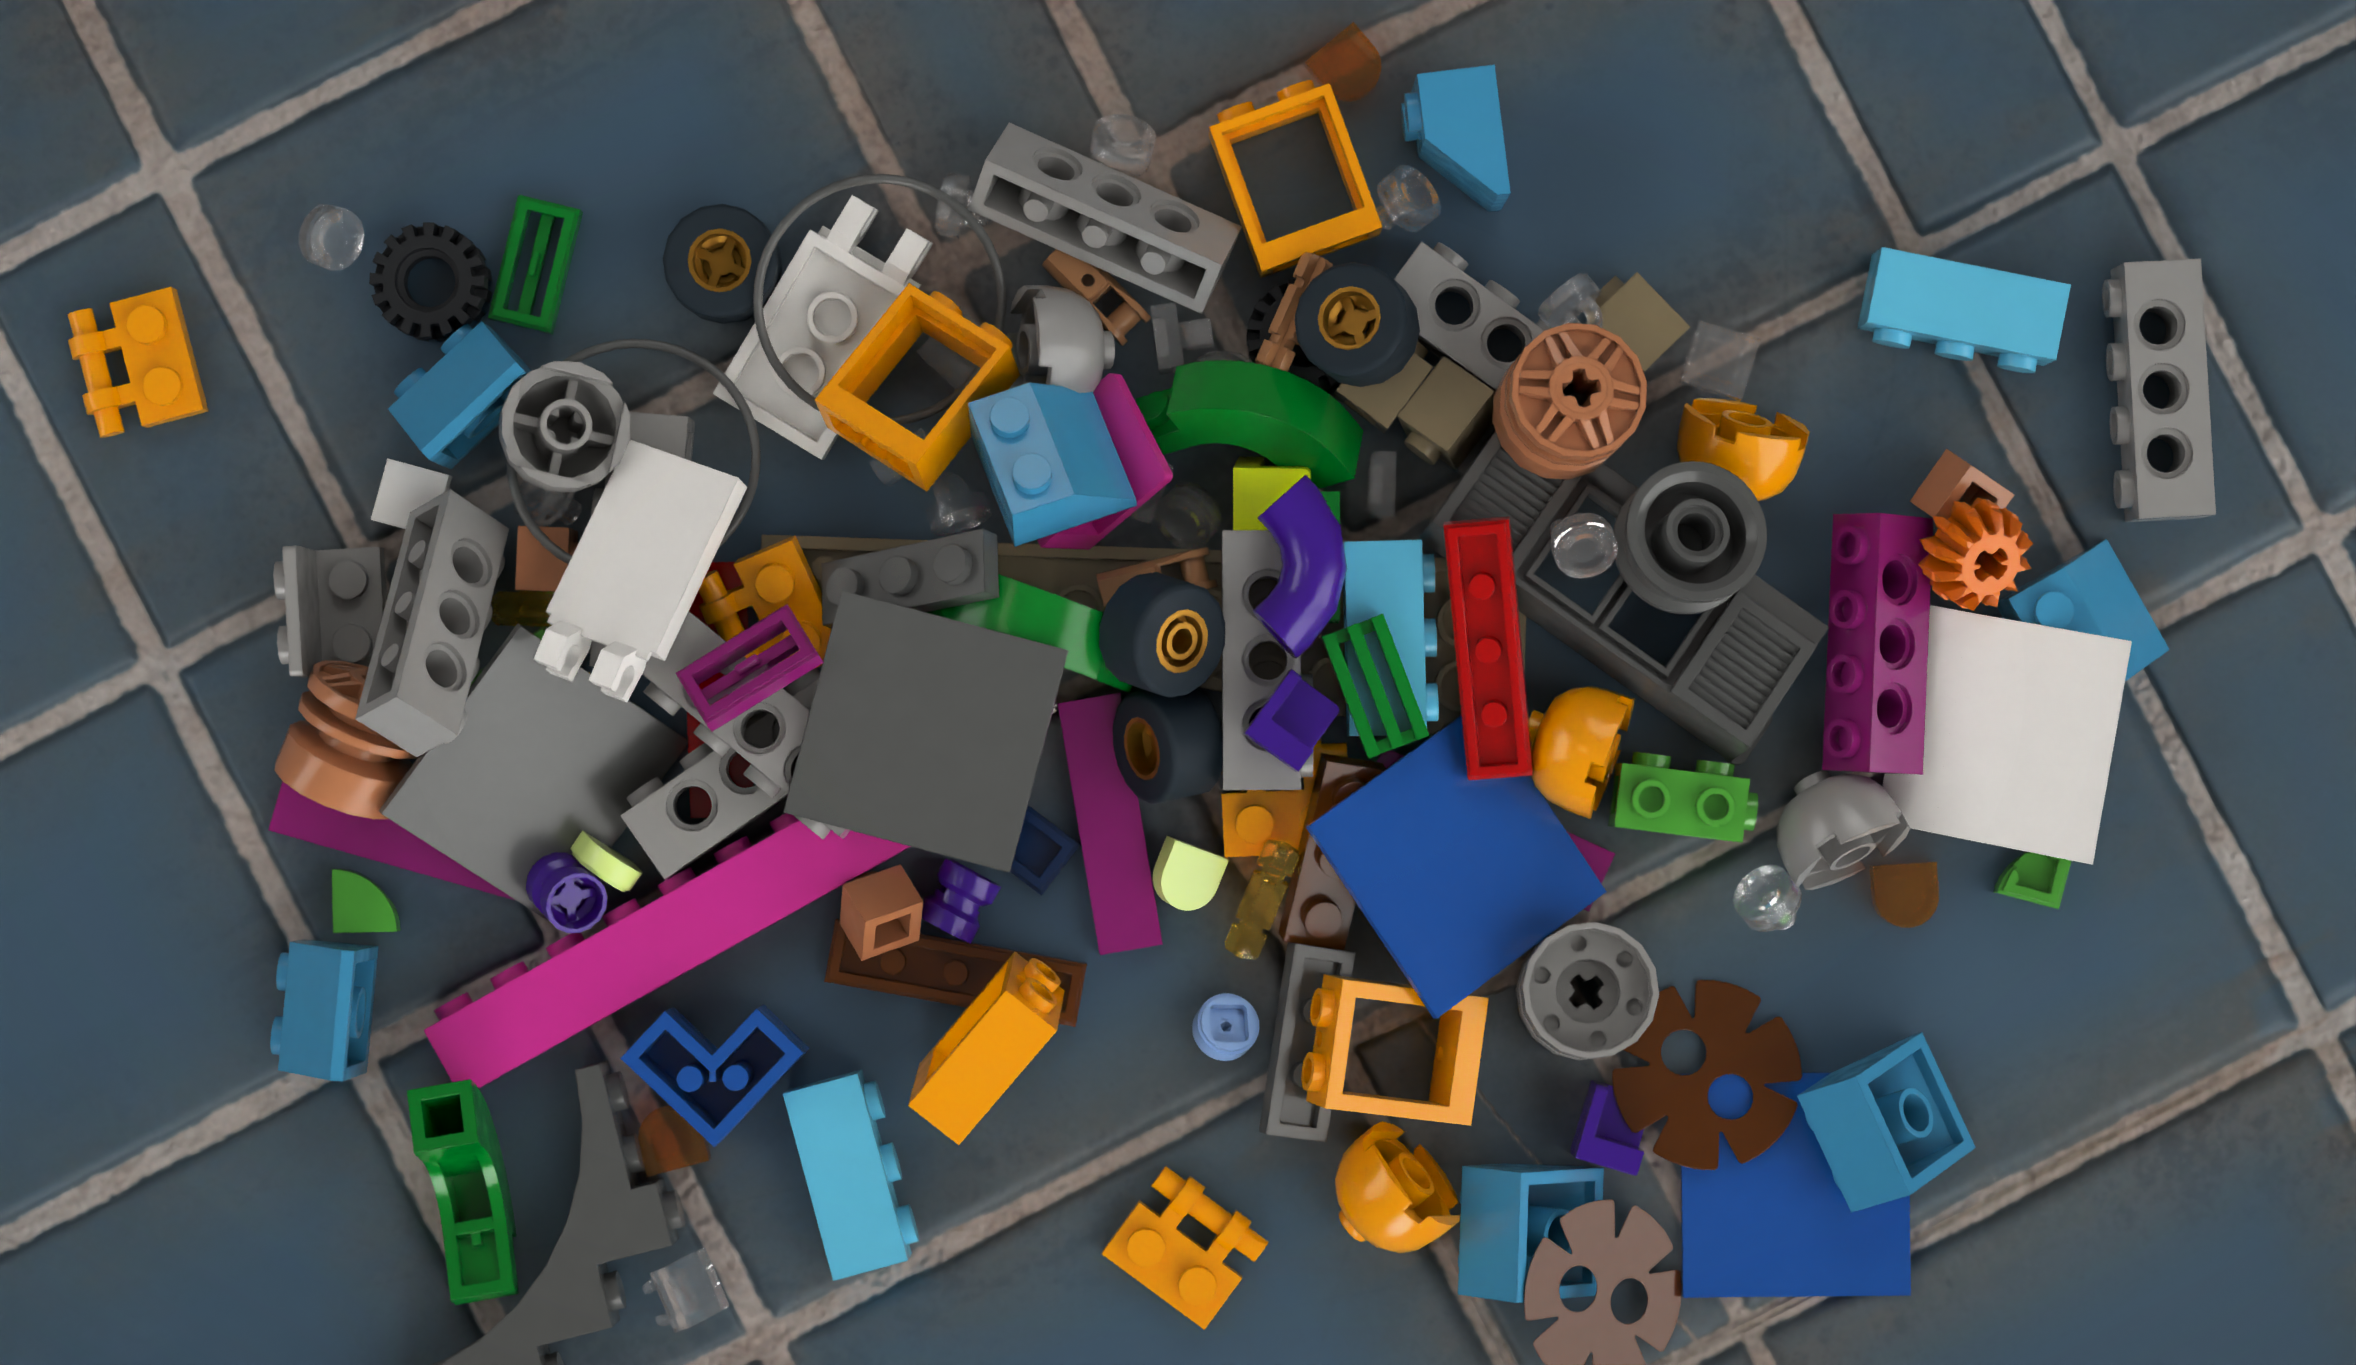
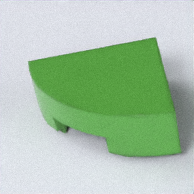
(2035, 879)
(361, 905)

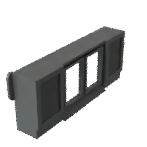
(1728, 665)

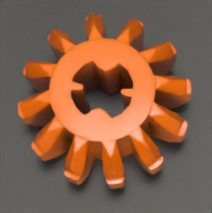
(1975, 553)

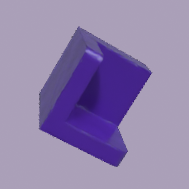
(1292, 721)
(1604, 1135)

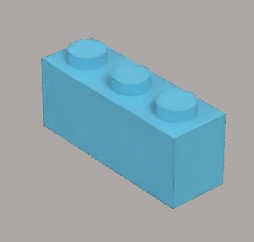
(1963, 309)
(1391, 581)
(850, 1174)

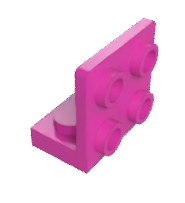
(1138, 453)

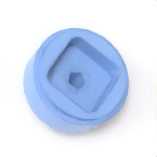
(1225, 1027)

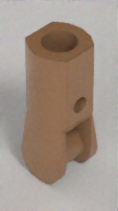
(1093, 286)
(1191, 565)

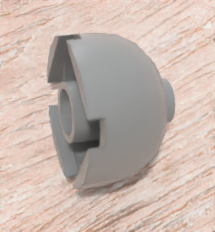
(1059, 339)
(564, 426)
(1835, 827)

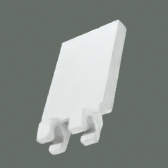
(817, 321)
(638, 567)

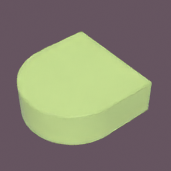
(605, 862)
(1187, 874)

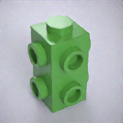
(1682, 802)

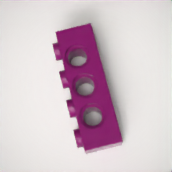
(1877, 644)

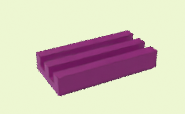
(759, 687)

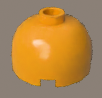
(1743, 443)
(1578, 746)
(1393, 1195)

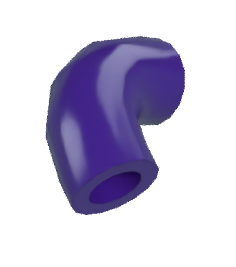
(1310, 569)

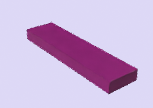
(1109, 829)
(368, 838)

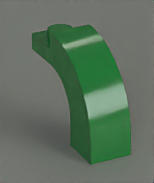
(1259, 411)
(1044, 619)
(471, 1186)

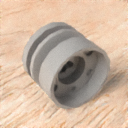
(1624, 994)

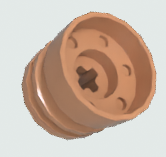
(1550, 430)
(334, 754)

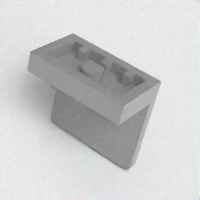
(330, 605)

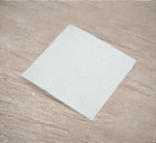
(2015, 734)

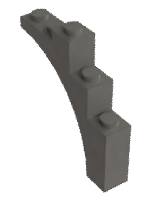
(607, 1221)

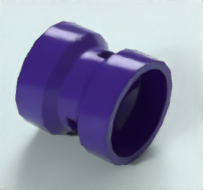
(958, 900)
(577, 902)

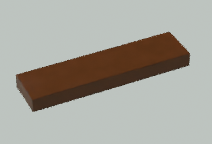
(942, 970)

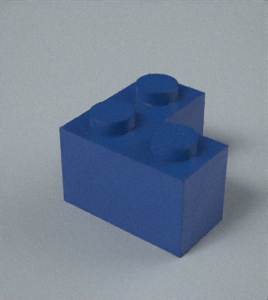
(713, 1084)

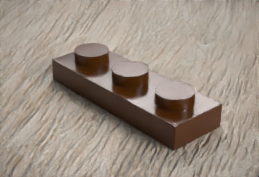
(1317, 902)

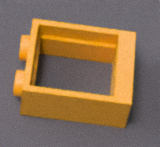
(1322, 238)
(846, 394)
(988, 1046)
(1454, 1061)

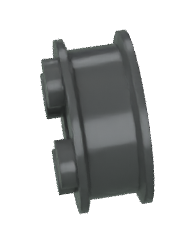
(1721, 512)

